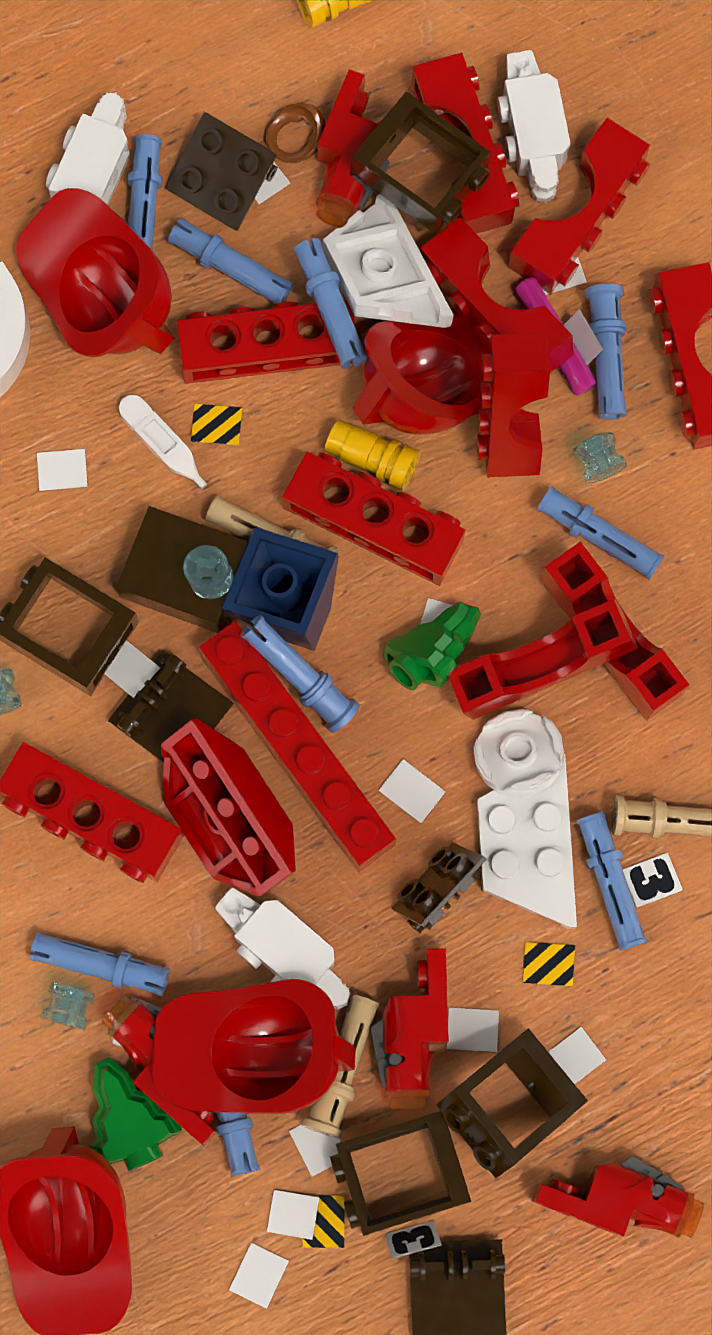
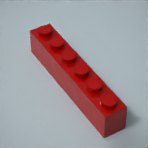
(297, 747)

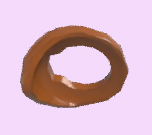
(296, 113)

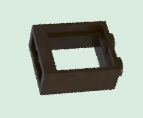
(390, 132)
(104, 649)
(541, 1078)
(447, 1162)

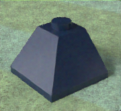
(286, 585)

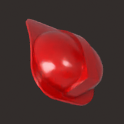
(95, 276)
(421, 376)
(249, 1049)
(66, 1237)

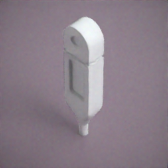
(159, 438)

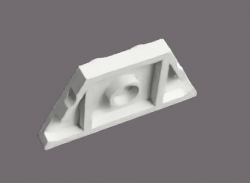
(384, 269)
(529, 851)

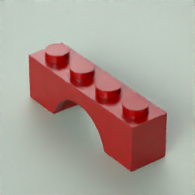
(450, 91)
(551, 247)
(459, 266)
(684, 305)
(512, 377)
(643, 674)
(512, 675)

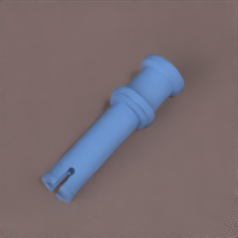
(608, 329)
(313, 687)

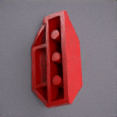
(226, 809)

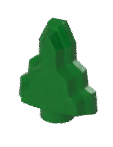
(432, 648)
(127, 1120)

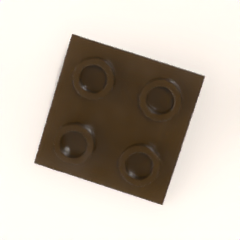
(221, 171)
(168, 704)
(449, 871)
(458, 1289)

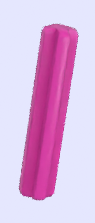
(574, 369)

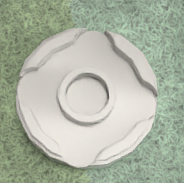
(519, 753)

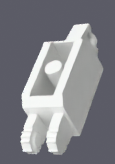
(535, 124)
(94, 151)
(281, 943)

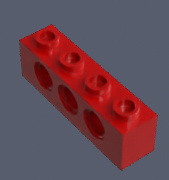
(247, 356)
(386, 539)
(34, 769)

